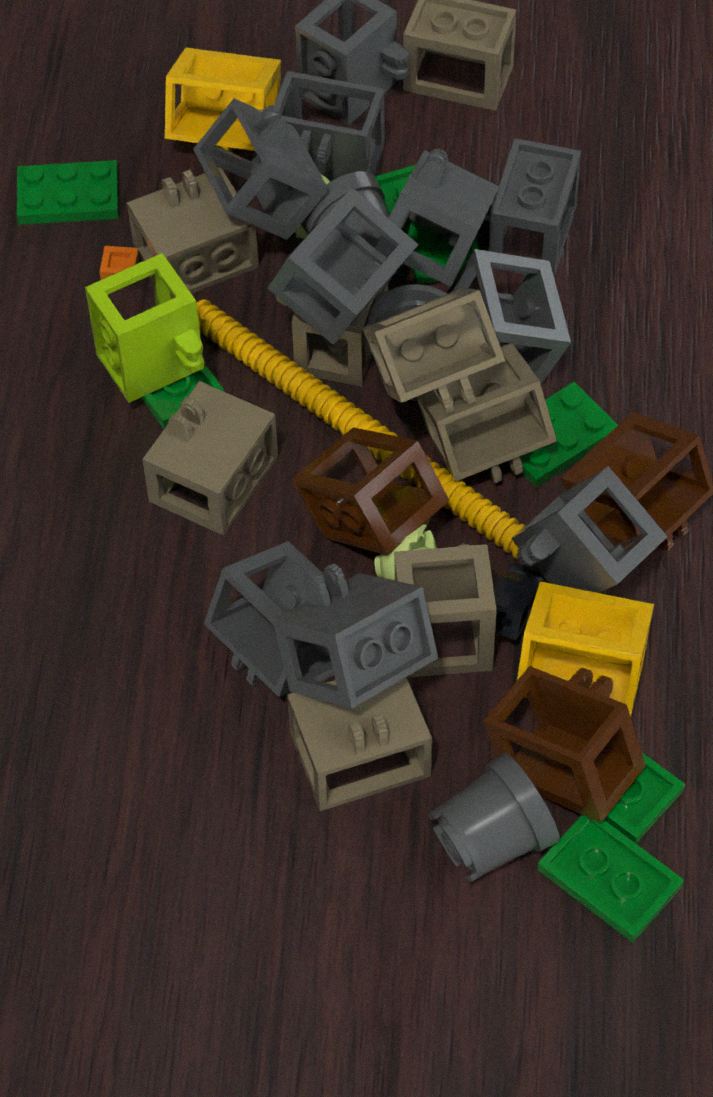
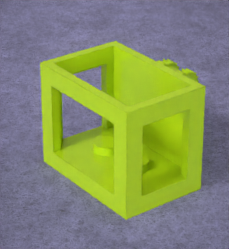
(153, 345)

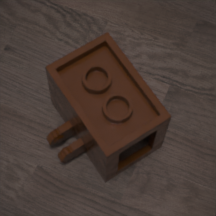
(661, 489)
(375, 510)
(583, 741)

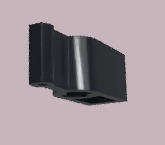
(515, 598)

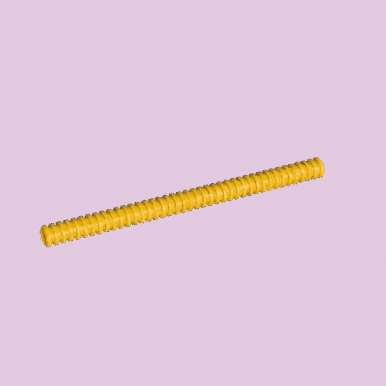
(345, 416)

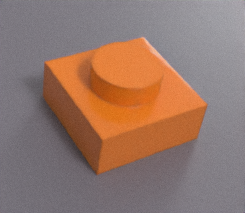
(117, 259)

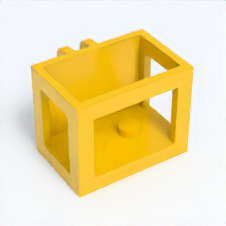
(209, 85)
(589, 631)

